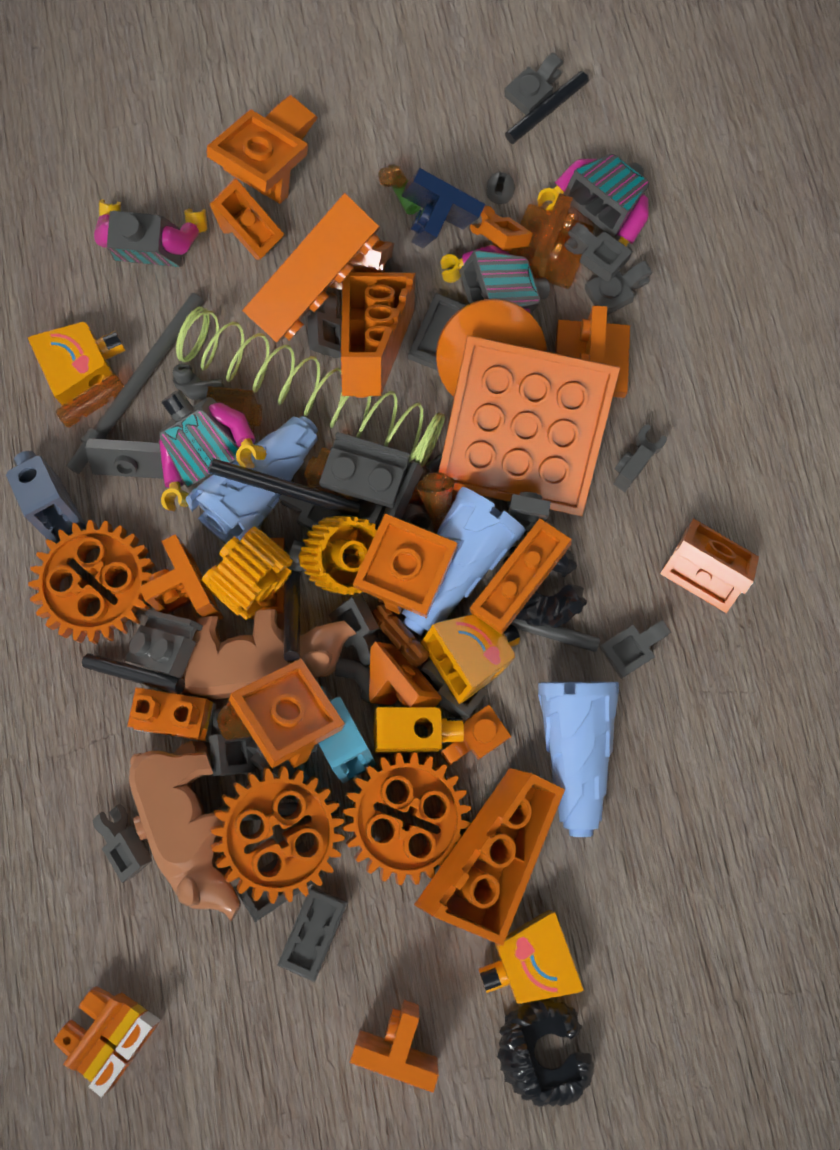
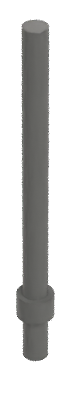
(135, 383)

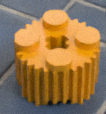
(325, 548)
(248, 572)

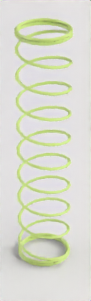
(421, 451)

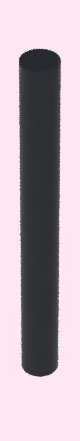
(283, 487)

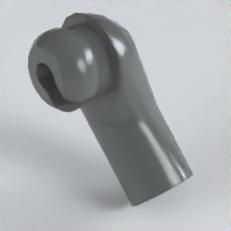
(191, 384)

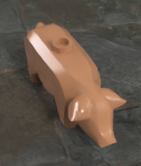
(226, 666)
(178, 827)

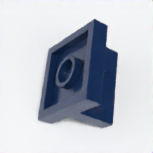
(439, 203)

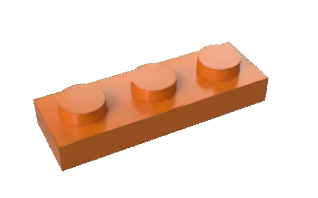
(520, 576)

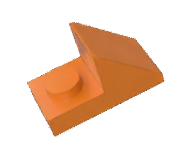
(243, 216)
(396, 679)

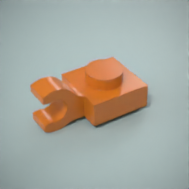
(503, 231)
(481, 735)

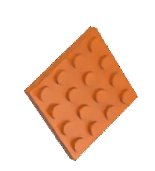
(527, 423)

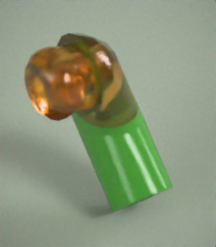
(396, 178)

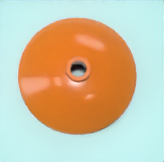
(485, 319)

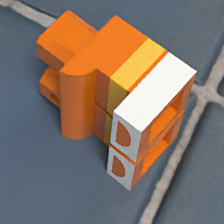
(171, 714)
(110, 1042)

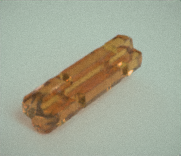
(89, 400)

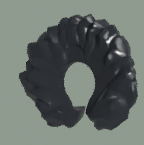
(558, 608)
(518, 1061)

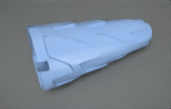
(237, 507)
(482, 540)
(579, 740)

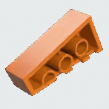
(312, 268)
(373, 327)
(494, 858)

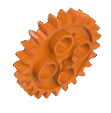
(69, 607)
(393, 852)
(292, 868)

